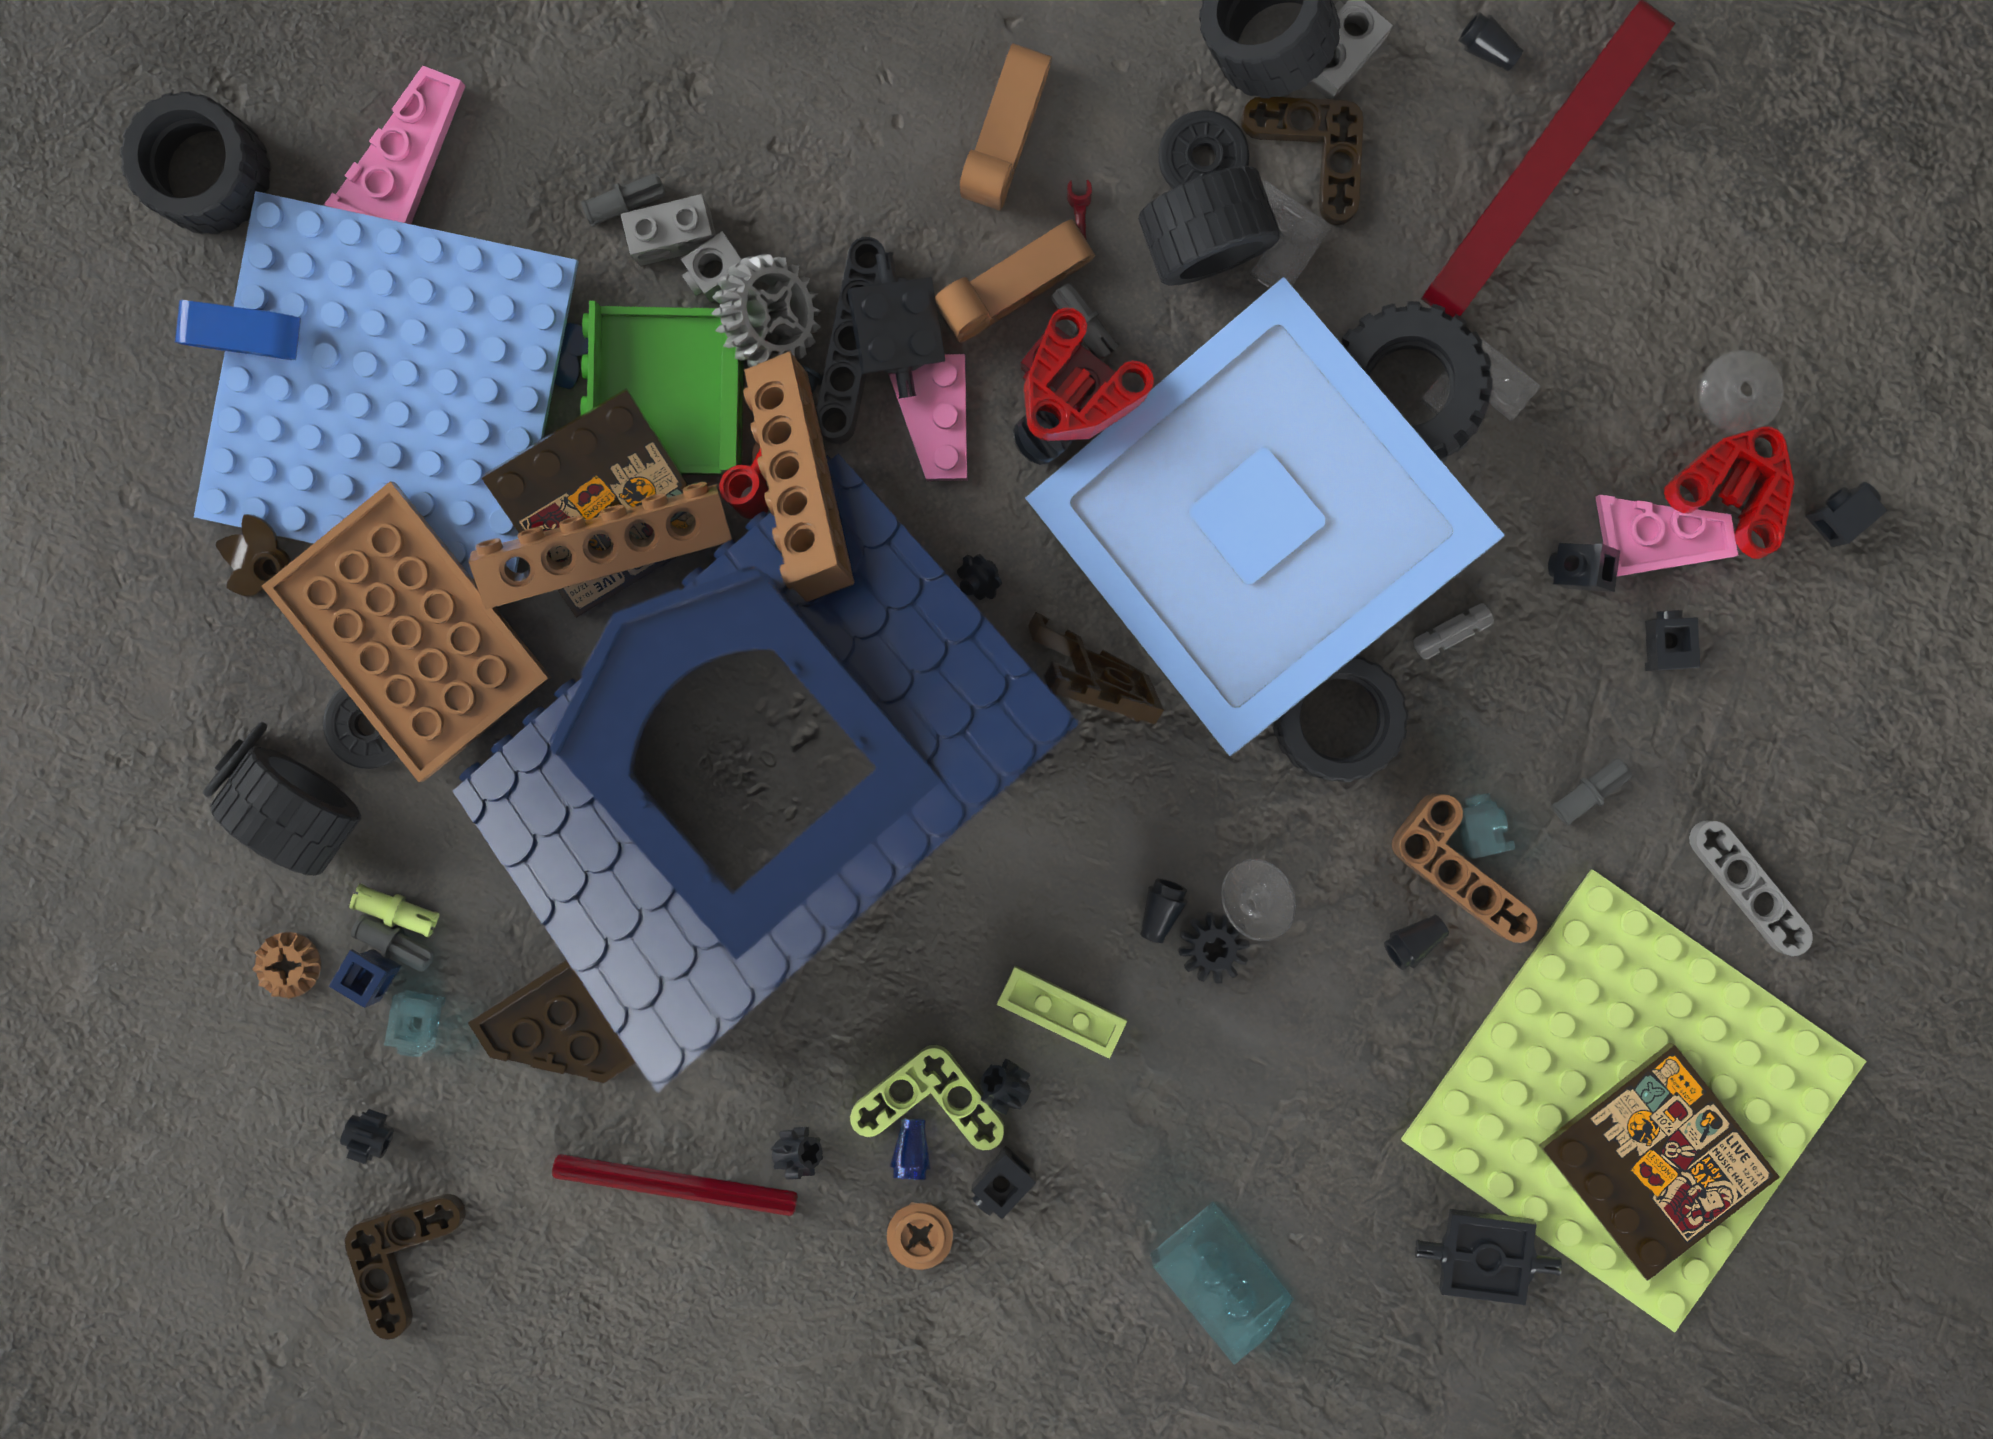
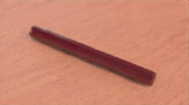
(675, 1185)

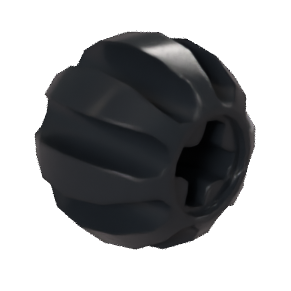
(1032, 447)

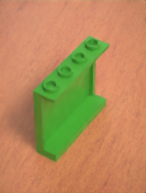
(675, 374)

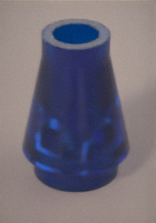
(911, 1152)

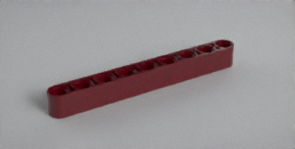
(1549, 159)

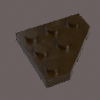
(554, 1029)

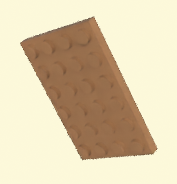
(406, 632)

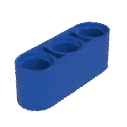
(237, 330)

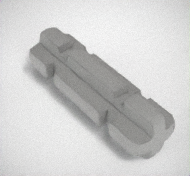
(1453, 631)

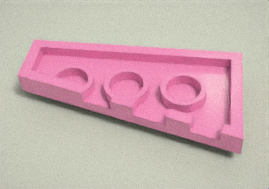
(402, 154)

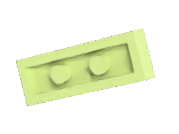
(1062, 1012)

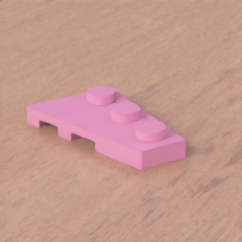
(938, 418)
(1662, 537)

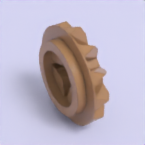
(297, 949)
(919, 1255)

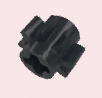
(1005, 1087)
(366, 1136)
(797, 1153)

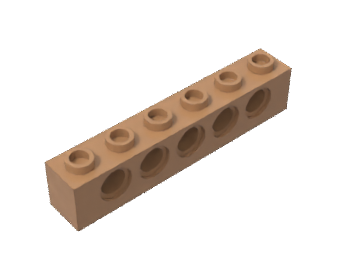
(797, 478)
(502, 586)

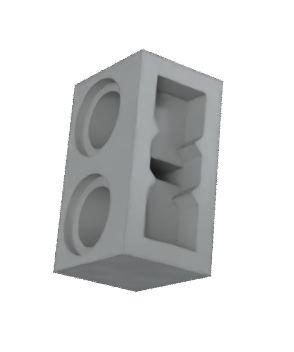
(1352, 50)
(668, 229)

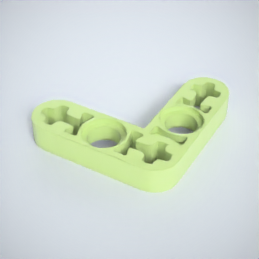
(924, 1084)

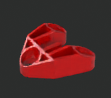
(1101, 411)
(1769, 502)

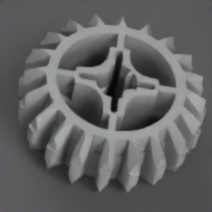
(753, 313)

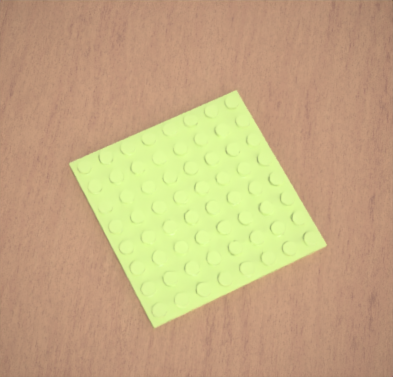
(1577, 1020)

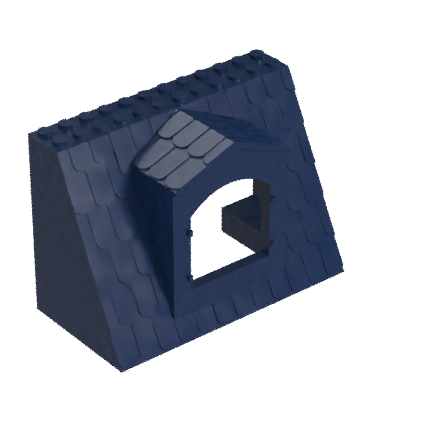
(628, 894)

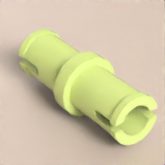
(394, 910)

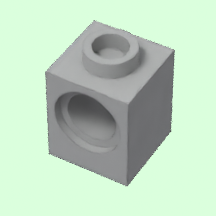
(715, 249)

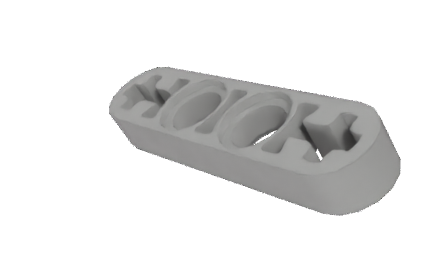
(1754, 884)

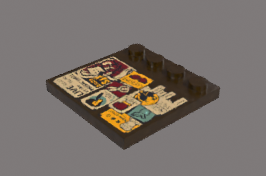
(580, 470)
(1659, 1161)

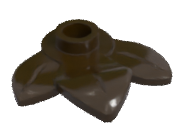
(251, 555)

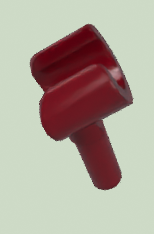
(1079, 204)

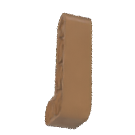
(1006, 127)
(1014, 281)
(1467, 875)

